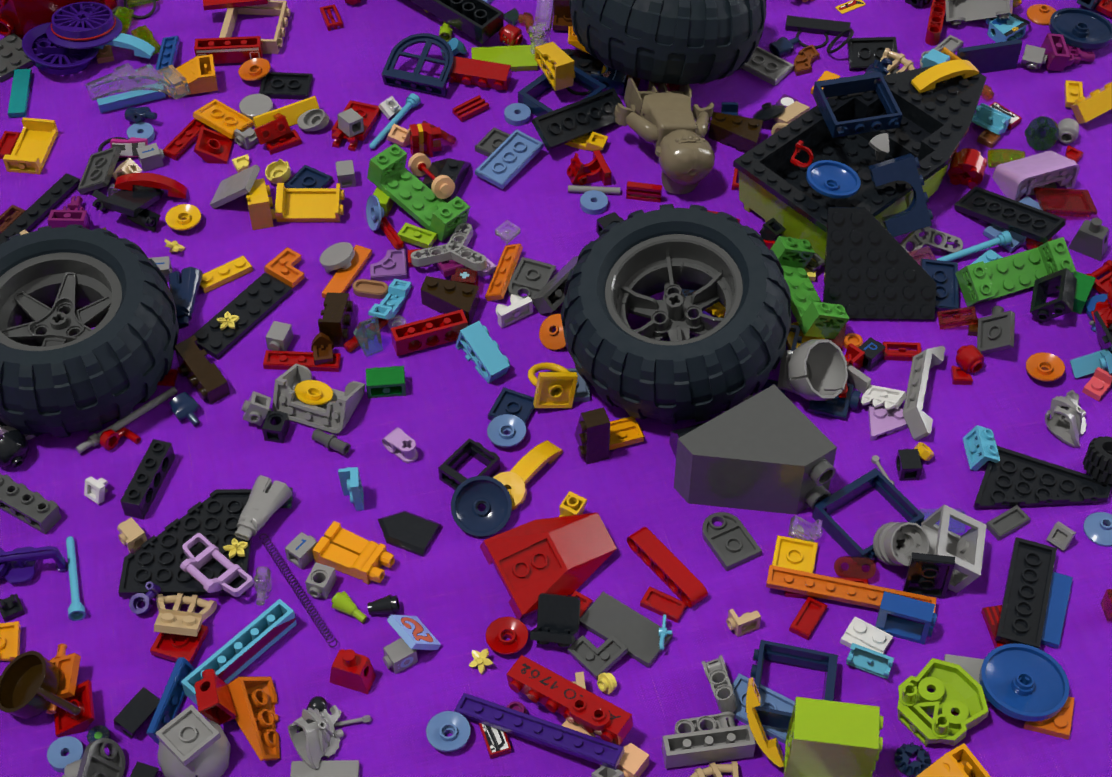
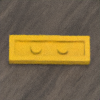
(225, 274)

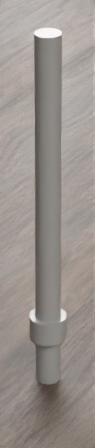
(94, 439)

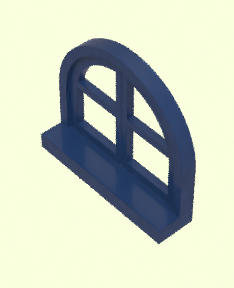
(415, 80)

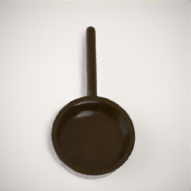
(31, 686)

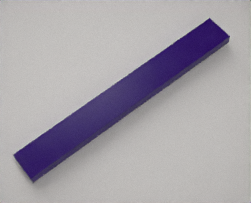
(540, 731)

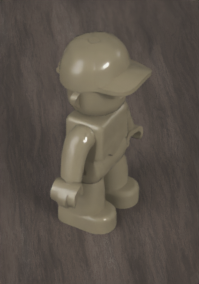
(670, 125)

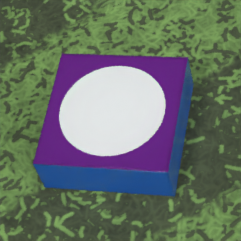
(786, 100)

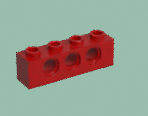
(428, 332)

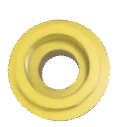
(606, 682)

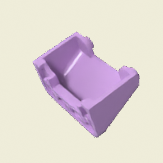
(1023, 174)

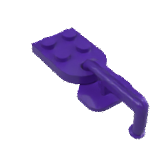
(20, 564)

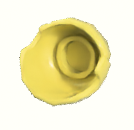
(278, 171)

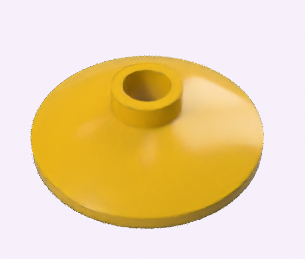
(183, 217)
(313, 392)

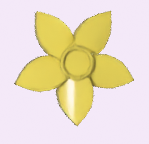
(174, 246)
(229, 321)
(236, 548)
(480, 660)

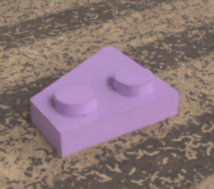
(885, 421)

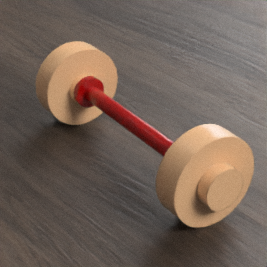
(441, 186)

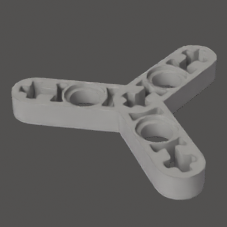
(928, 238)
(454, 250)

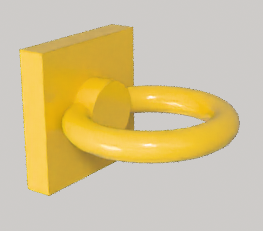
(553, 388)

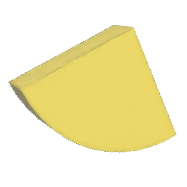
(241, 163)

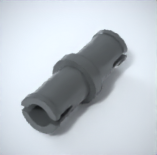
(331, 441)

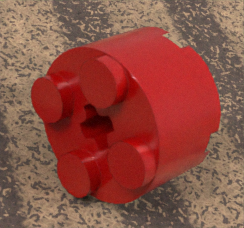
(967, 168)

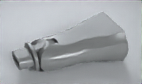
(261, 505)

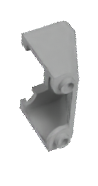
(971, 10)
(328, 417)

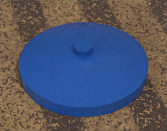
(1024, 682)

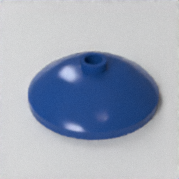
(833, 179)

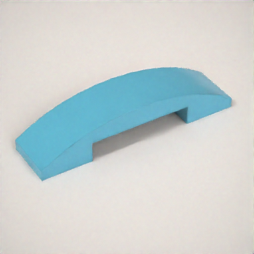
(140, 47)
(393, 301)

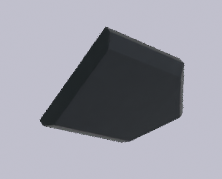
(409, 531)

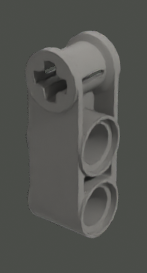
(720, 683)
(710, 722)

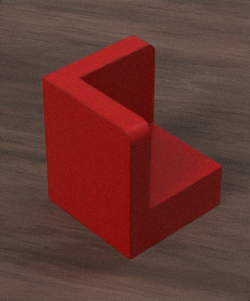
(857, 356)

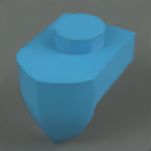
(456, 46)

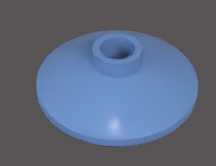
(374, 212)
(504, 425)
(1095, 528)
(445, 723)

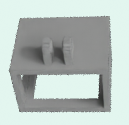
(966, 548)

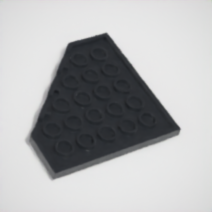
(872, 271)
(162, 554)

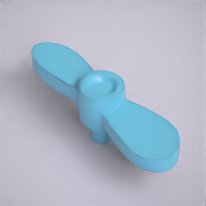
(663, 632)

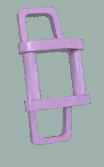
(193, 565)

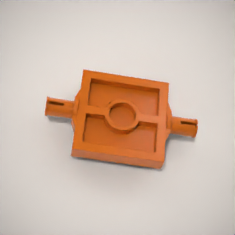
(68, 672)

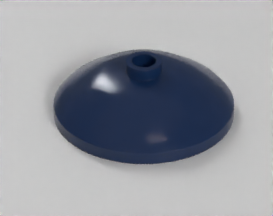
(479, 491)

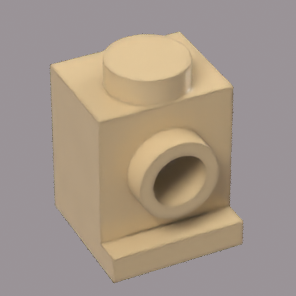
(131, 535)

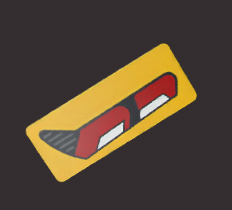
(851, 5)

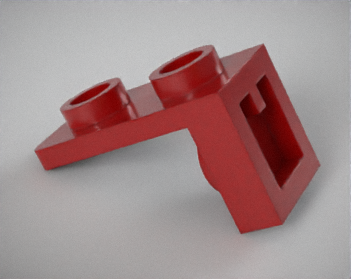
(272, 129)

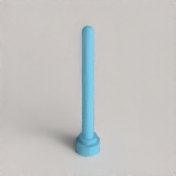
(412, 101)
(1004, 238)
(76, 609)

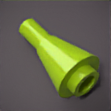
(344, 604)

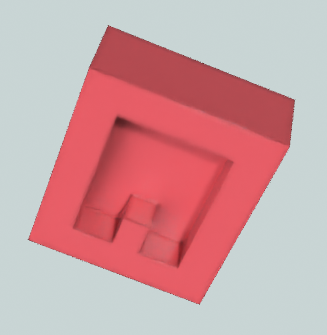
(1098, 384)

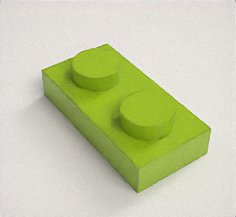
(417, 236)

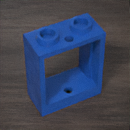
(909, 609)

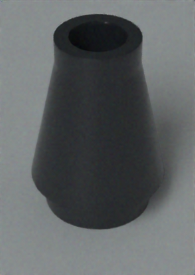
(384, 606)

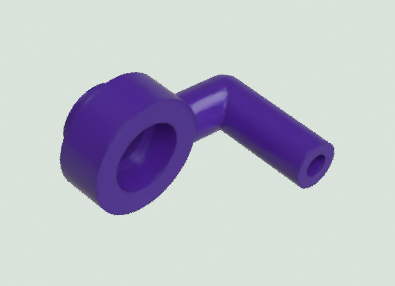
(136, 599)

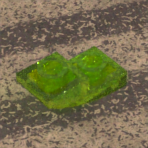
(125, 15)
(145, 34)
(1001, 156)

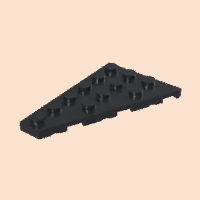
(1034, 482)

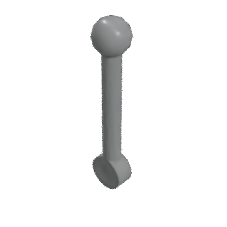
(875, 459)
(367, 718)

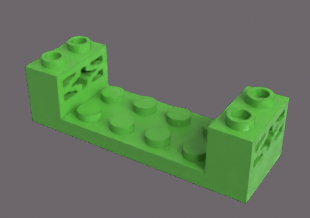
(390, 175)
(1012, 273)
(812, 315)

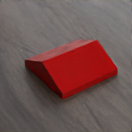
(213, 146)
(71, 724)

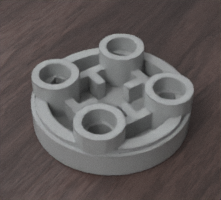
(255, 105)
(337, 256)

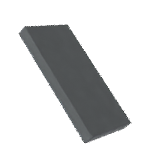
(635, 631)

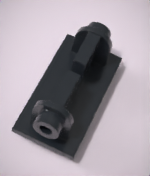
(146, 219)

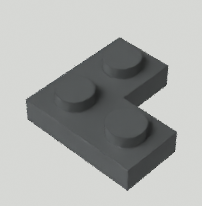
(598, 659)

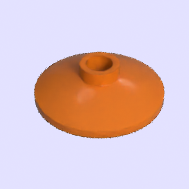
(1040, 13)
(254, 69)
(551, 340)
(1045, 366)

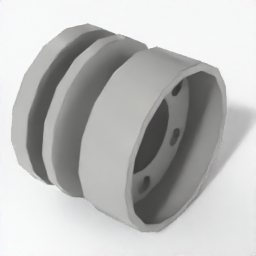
(897, 540)

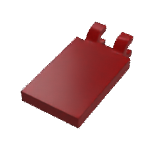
(369, 113)

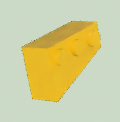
(1093, 105)

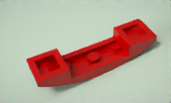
(151, 180)

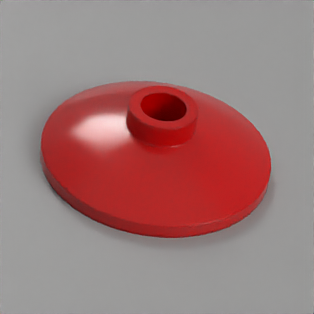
(507, 628)

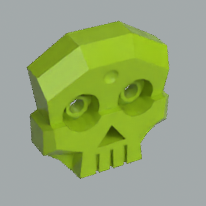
(953, 692)

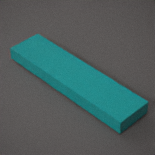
(19, 93)

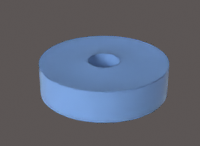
(517, 114)
(141, 130)
(594, 202)
(61, 746)

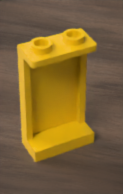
(32, 146)
(309, 204)

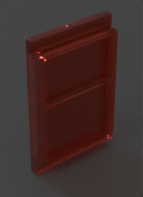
(1065, 202)

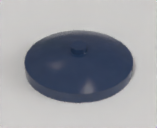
(1081, 28)

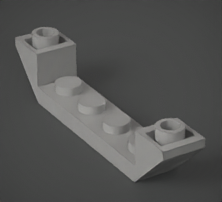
(919, 422)

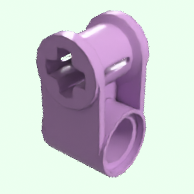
(401, 445)

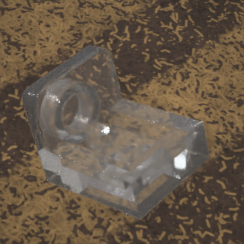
(805, 530)

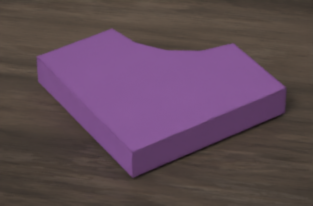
(390, 267)

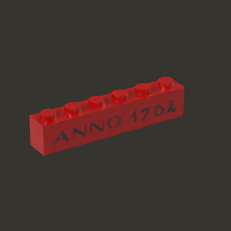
(556, 693)

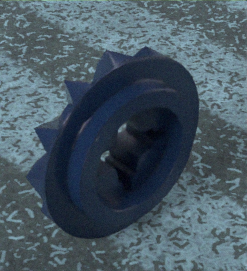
(902, 759)

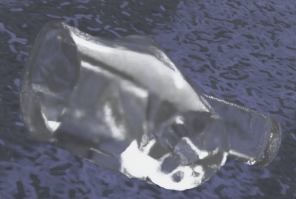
(262, 584)

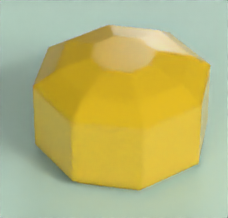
(924, 451)

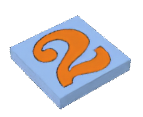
(413, 632)

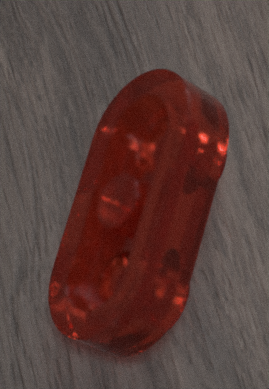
(855, 567)

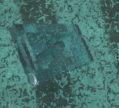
(369, 336)

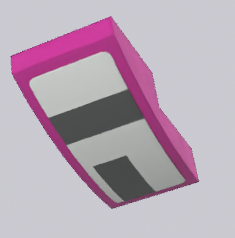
(129, 146)

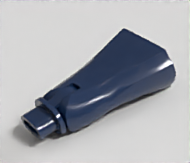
(184, 291)

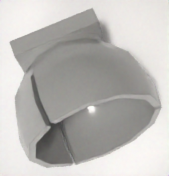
(814, 370)
(193, 746)

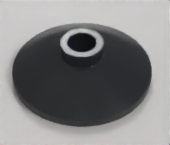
(769, 111)

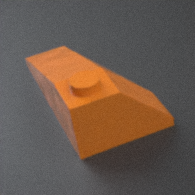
(255, 707)

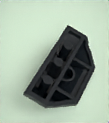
(451, 167)

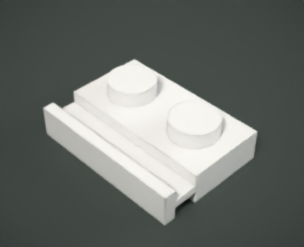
(866, 635)

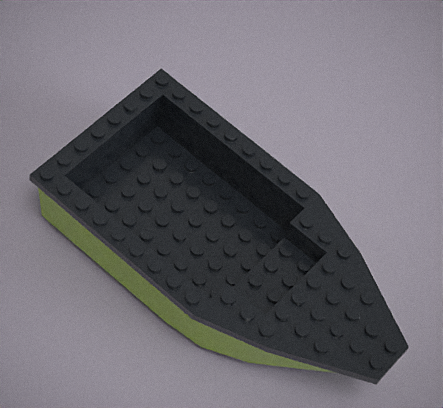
(929, 130)

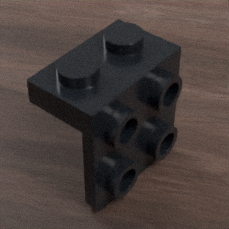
(557, 620)

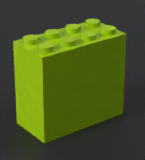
(832, 739)

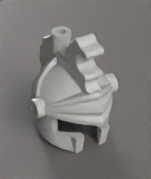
(1066, 418)
(318, 735)

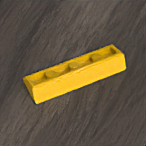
(290, 111)

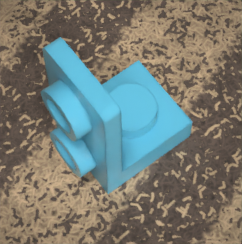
(1088, 363)

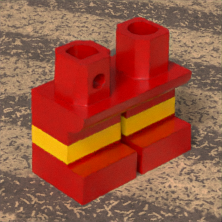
(422, 139)

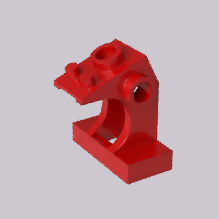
(588, 173)

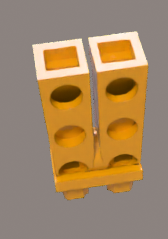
(352, 554)

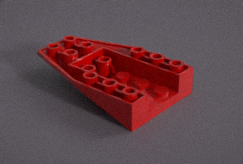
(548, 557)

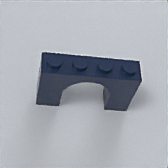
(917, 214)

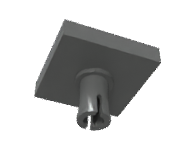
(996, 332)

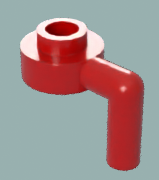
(110, 438)

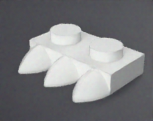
(883, 396)

